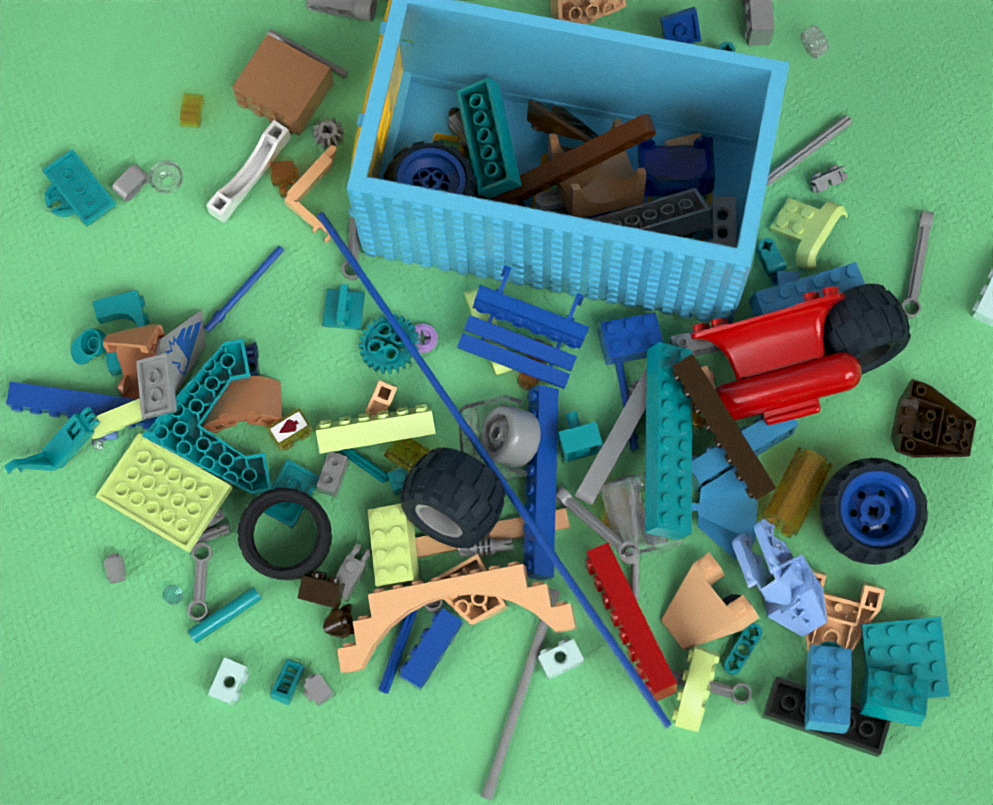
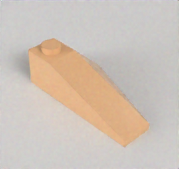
(584, 10)

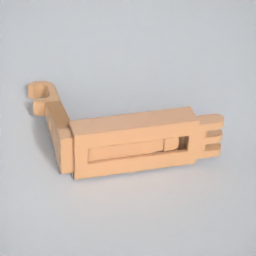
(304, 186)

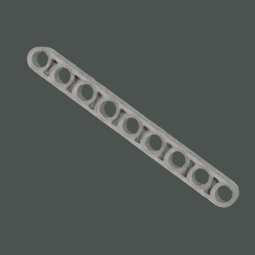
(614, 443)

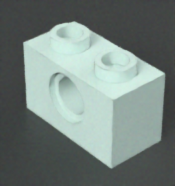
(552, 667)
(228, 670)

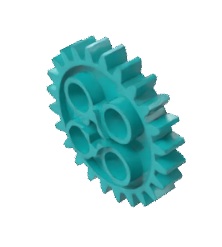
(380, 358)

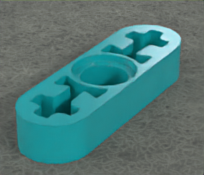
(745, 634)

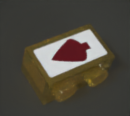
(290, 429)

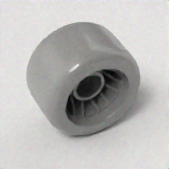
(510, 435)

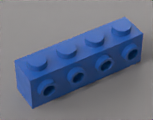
(431, 649)

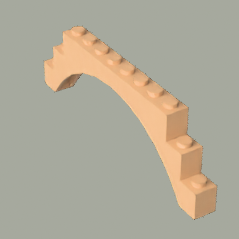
(394, 605)

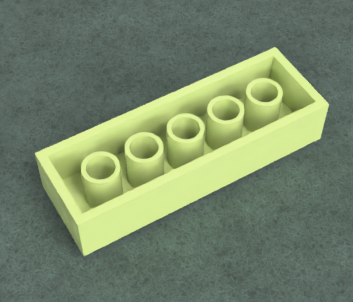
(375, 429)

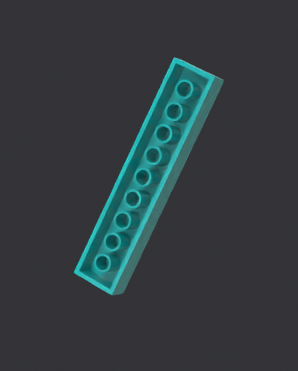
(667, 446)

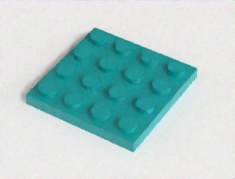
(908, 649)

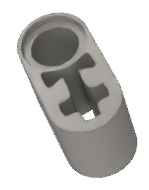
(130, 182)

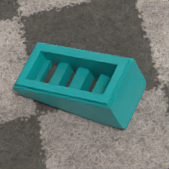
(283, 698)

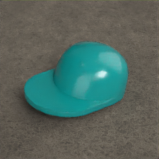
(87, 346)

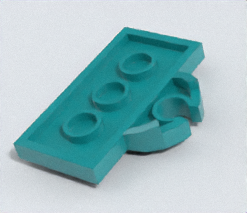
(76, 189)

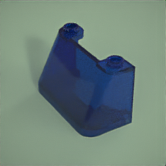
(677, 167)

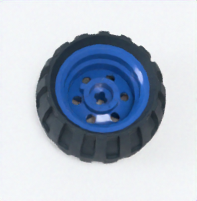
(899, 490)

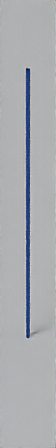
(489, 462)

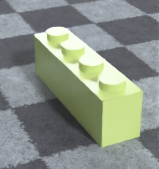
(695, 689)

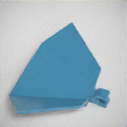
(726, 510)

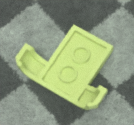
(807, 226)

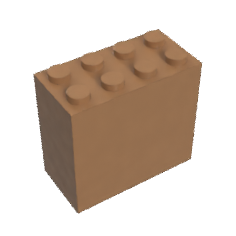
(283, 85)

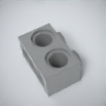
(332, 474)

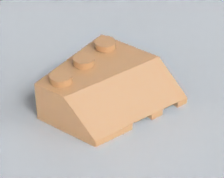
(474, 607)

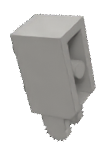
(352, 571)

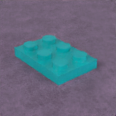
(292, 477)

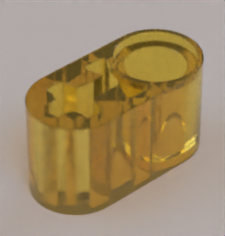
(191, 110)

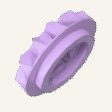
(428, 332)

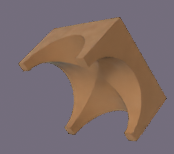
(601, 187)

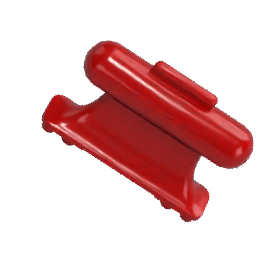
(781, 360)

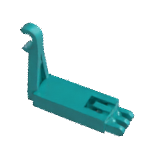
(61, 446)

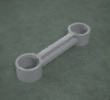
(200, 581)

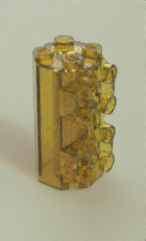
(797, 491)

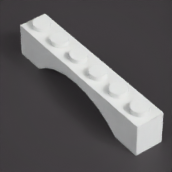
(232, 194)

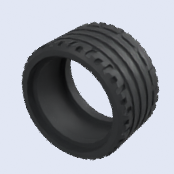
(255, 510)

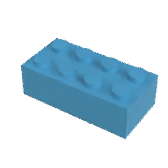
(828, 689)

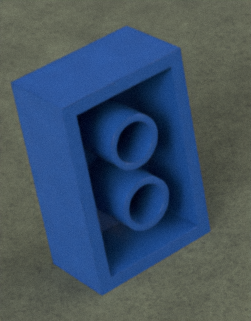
(628, 337)

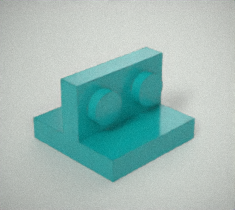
(344, 308)

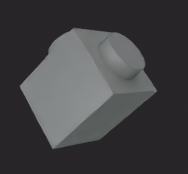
(317, 689)

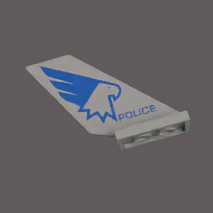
(166, 371)

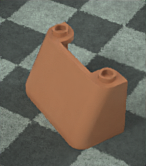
(130, 347)

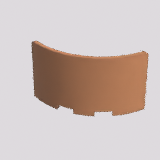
(247, 400)

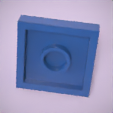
(681, 26)

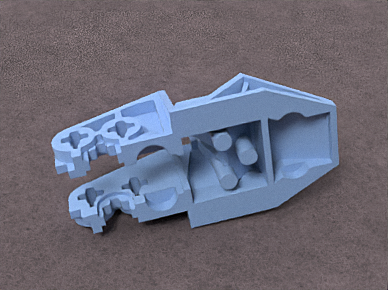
(795, 595)

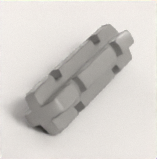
(214, 533)

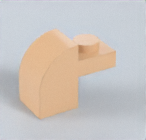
(381, 397)

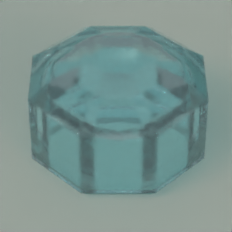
(172, 595)

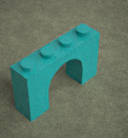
(121, 306)

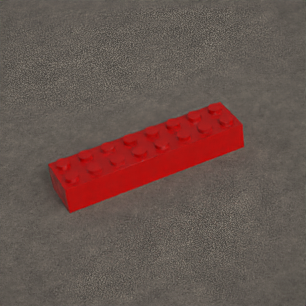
(631, 621)

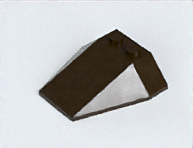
(558, 121)

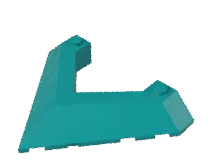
(185, 436)

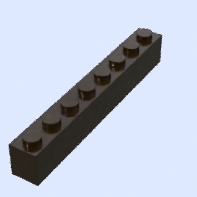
(724, 427)

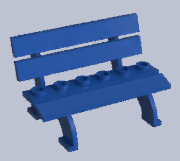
(529, 317)

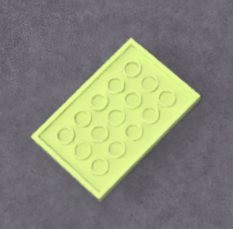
(164, 492)

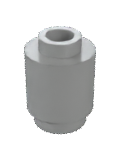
(115, 568)

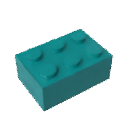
(894, 697)

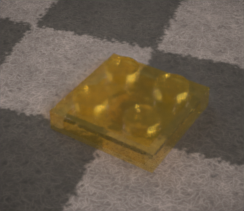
(406, 453)

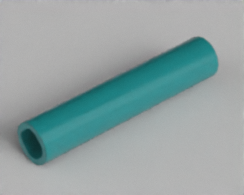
(224, 615)

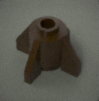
(339, 622)

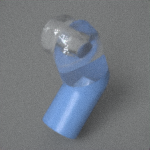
(98, 443)

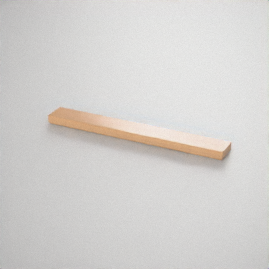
(503, 529)

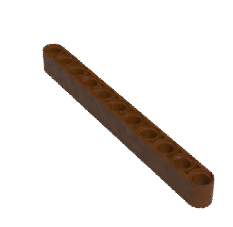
(579, 159)

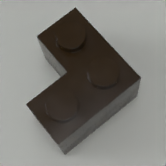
(321, 589)

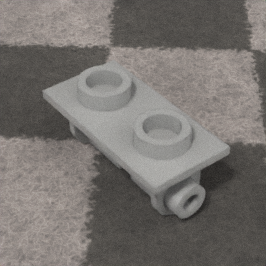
(834, 174)

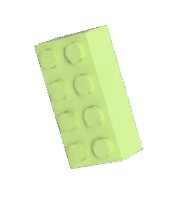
(393, 547)

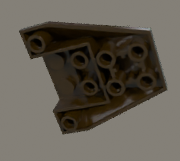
(931, 424)

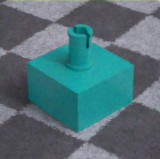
(579, 440)

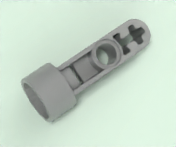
(357, 9)

